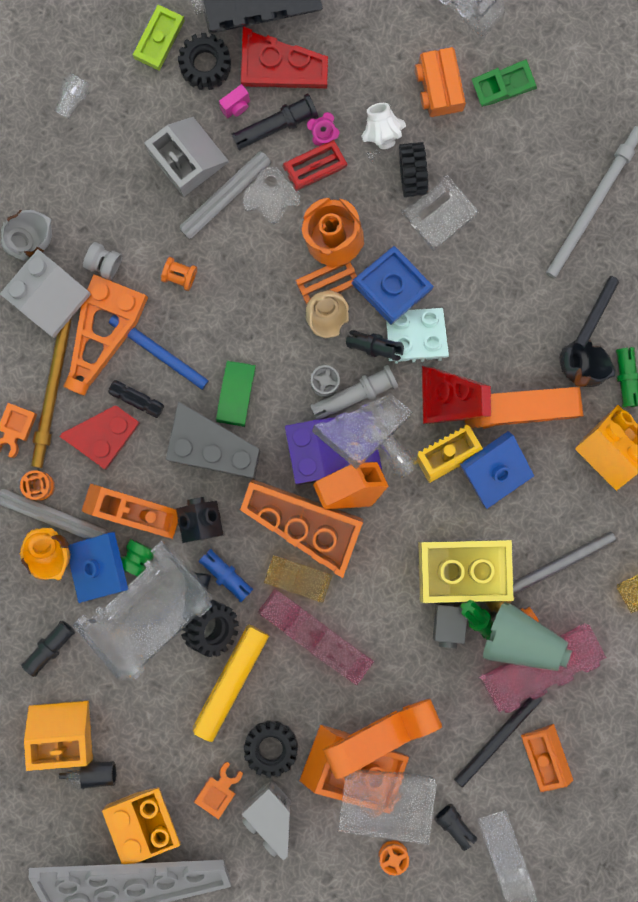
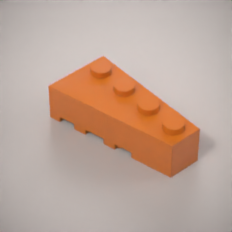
(319, 532)

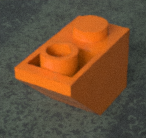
(351, 487)

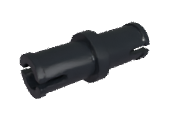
(375, 345)
(48, 648)

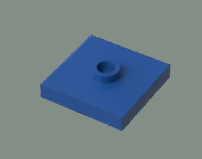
(392, 285)
(497, 469)
(97, 567)

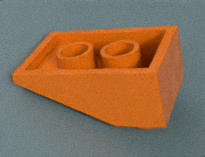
(318, 773)

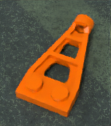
(115, 300)

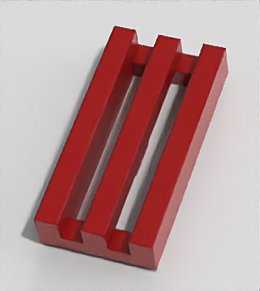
(294, 175)

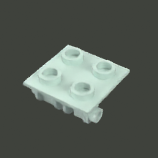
(421, 334)

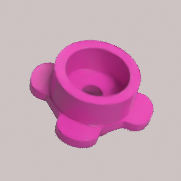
(320, 137)

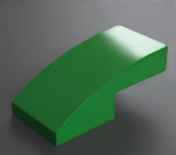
(504, 83)
(235, 393)

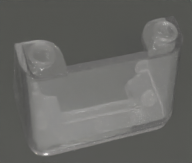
(146, 615)

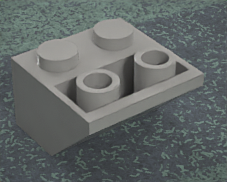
(185, 154)
(269, 815)

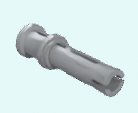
(366, 388)

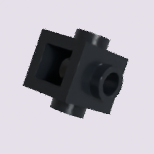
(199, 520)

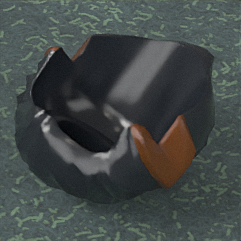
(586, 367)

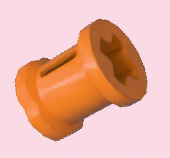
(188, 272)

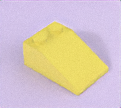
(465, 571)

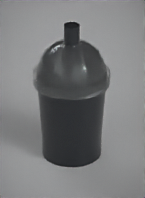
(91, 776)

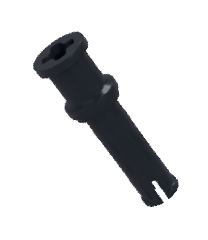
(288, 117)

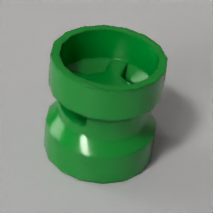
(136, 557)

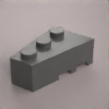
(208, 446)

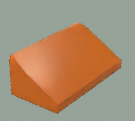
(547, 758)

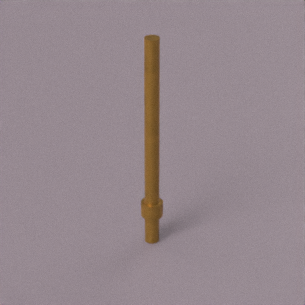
(42, 437)

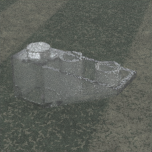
(507, 858)

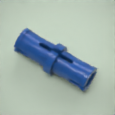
(225, 575)

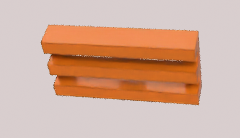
(325, 270)

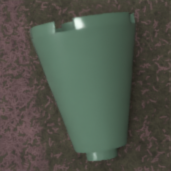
(525, 641)

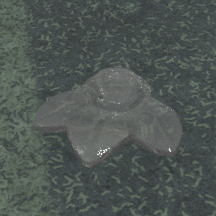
(271, 199)

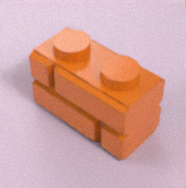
(441, 82)

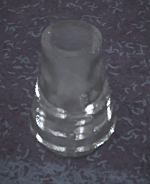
(71, 95)
(399, 457)

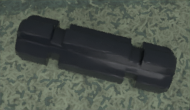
(136, 398)

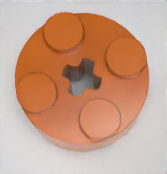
(332, 231)

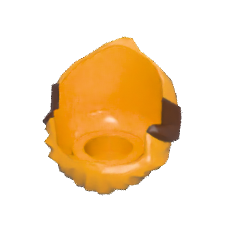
(45, 554)

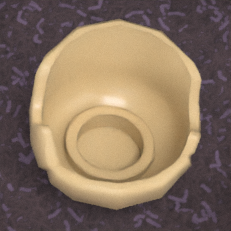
(327, 313)

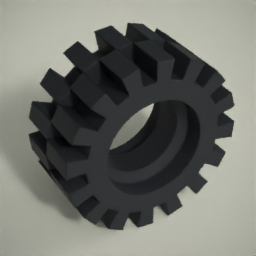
(198, 46)
(413, 169)
(219, 637)
(265, 766)

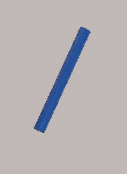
(163, 355)

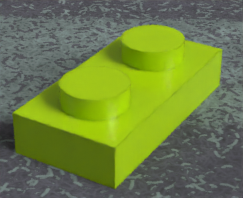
(158, 37)

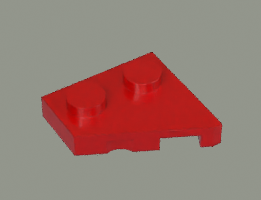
(102, 435)

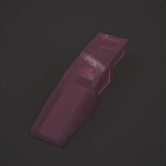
(315, 637)

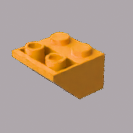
(613, 447)
(58, 736)
(140, 826)

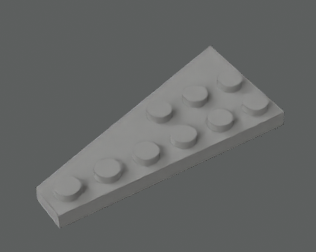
(129, 881)

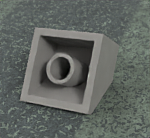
(45, 293)

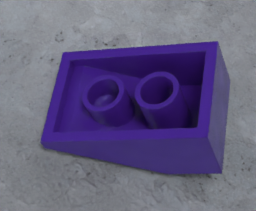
(313, 457)

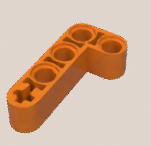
(531, 407)
(382, 737)

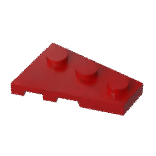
(279, 64)
(453, 397)

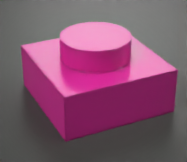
(235, 102)

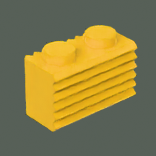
(448, 453)

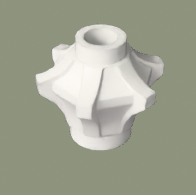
(382, 126)

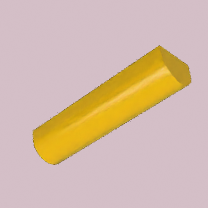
(230, 683)

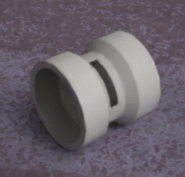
(102, 260)
(326, 377)

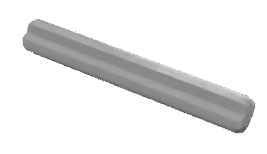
(224, 195)
(49, 515)

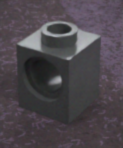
(449, 626)

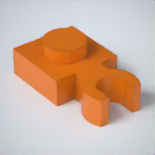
(16, 425)
(216, 794)

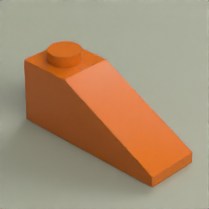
(130, 511)

